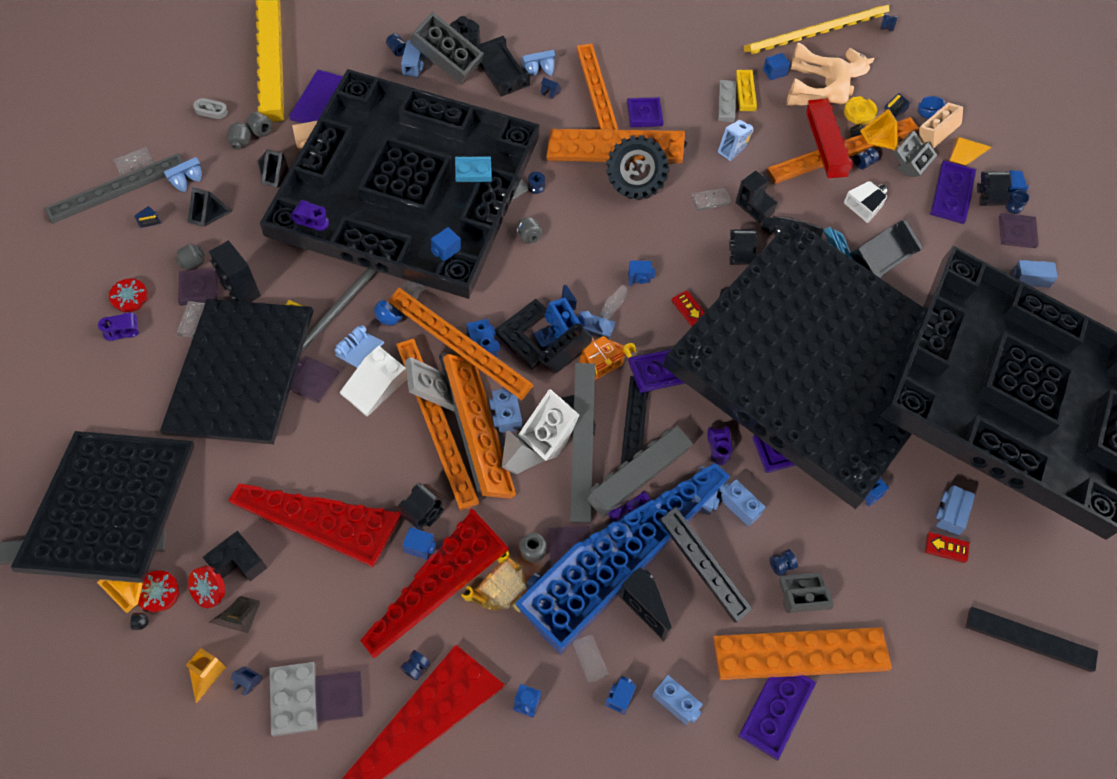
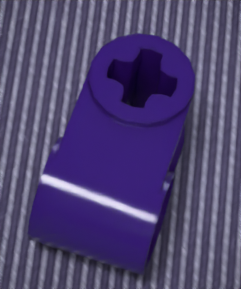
(310, 216)
(120, 326)
(719, 441)

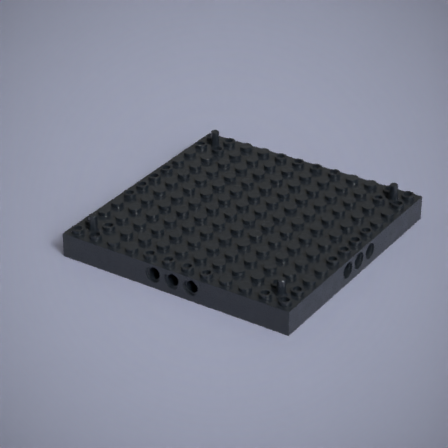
(390, 185)
(806, 359)
(1014, 389)

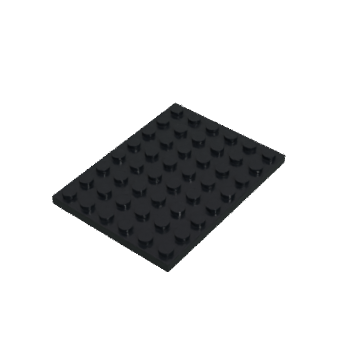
(238, 371)
(105, 508)

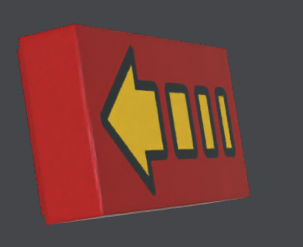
(688, 307)
(947, 547)

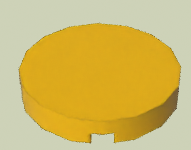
(860, 110)

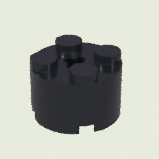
(468, 29)
(994, 188)
(742, 246)
(422, 506)

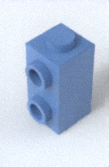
(412, 61)
(1035, 273)
(742, 502)
(678, 700)

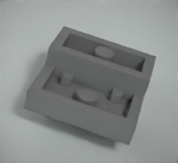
(913, 155)
(805, 593)

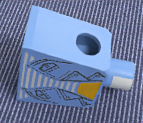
(736, 135)

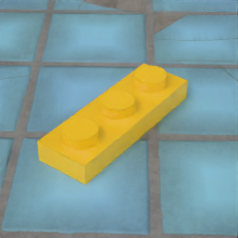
(746, 90)

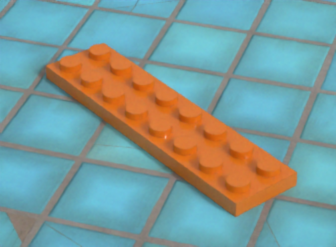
(595, 145)
(479, 428)
(801, 653)

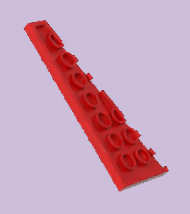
(340, 526)
(453, 566)
(439, 703)

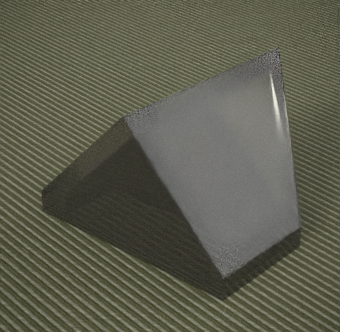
(238, 615)

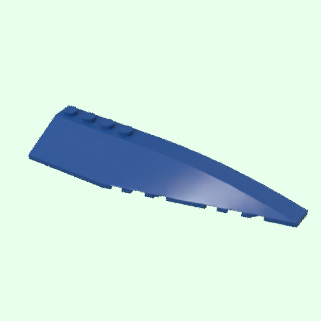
(595, 569)

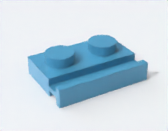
(473, 169)
(837, 240)

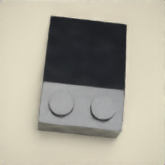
(643, 598)

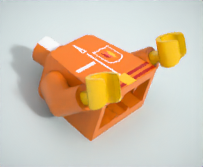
(606, 355)

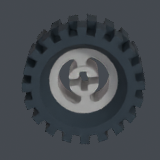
(654, 157)

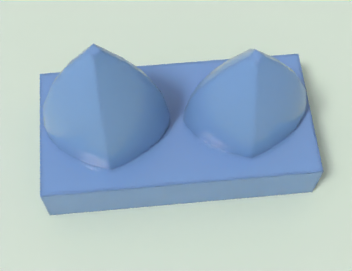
(545, 59)
(177, 174)
(596, 325)

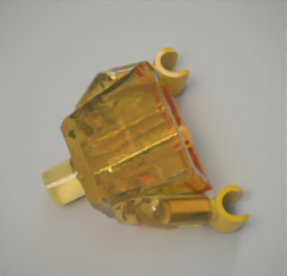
(500, 587)

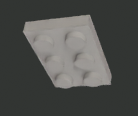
(428, 383)
(293, 699)

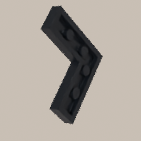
(512, 333)

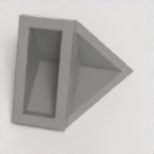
(518, 454)

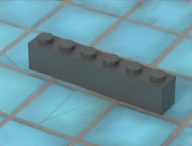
(639, 471)

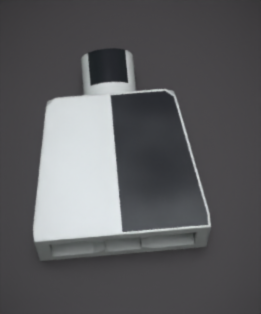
(866, 200)

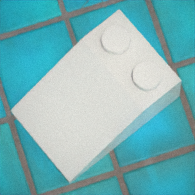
(374, 381)
(549, 426)

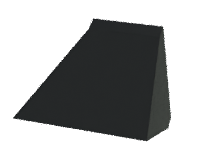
(272, 167)
(205, 207)

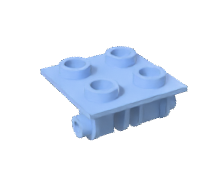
(358, 348)

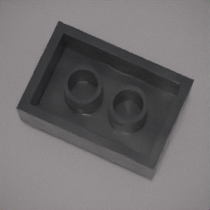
(234, 273)

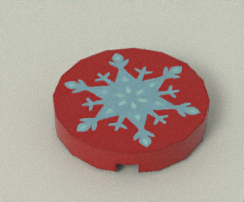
(128, 295)
(206, 587)
(158, 592)

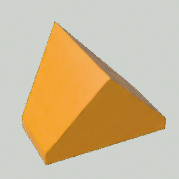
(882, 131)
(966, 151)
(123, 593)
(203, 672)

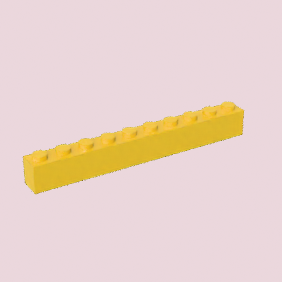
(270, 59)

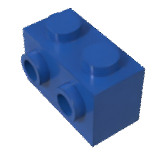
(560, 316)
(482, 334)

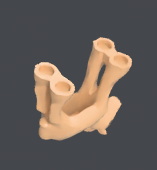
(835, 70)

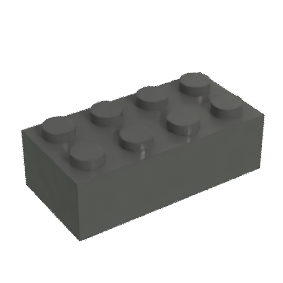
(446, 47)

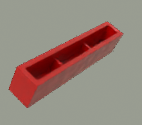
(828, 138)

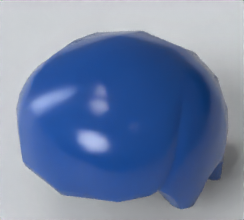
(930, 106)
(387, 313)

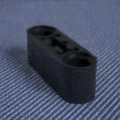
(566, 348)

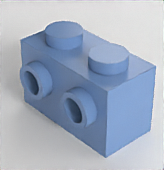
(507, 411)

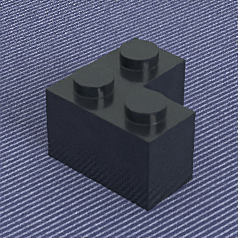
(753, 197)
(235, 553)

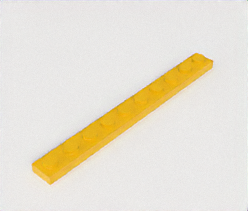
(812, 30)

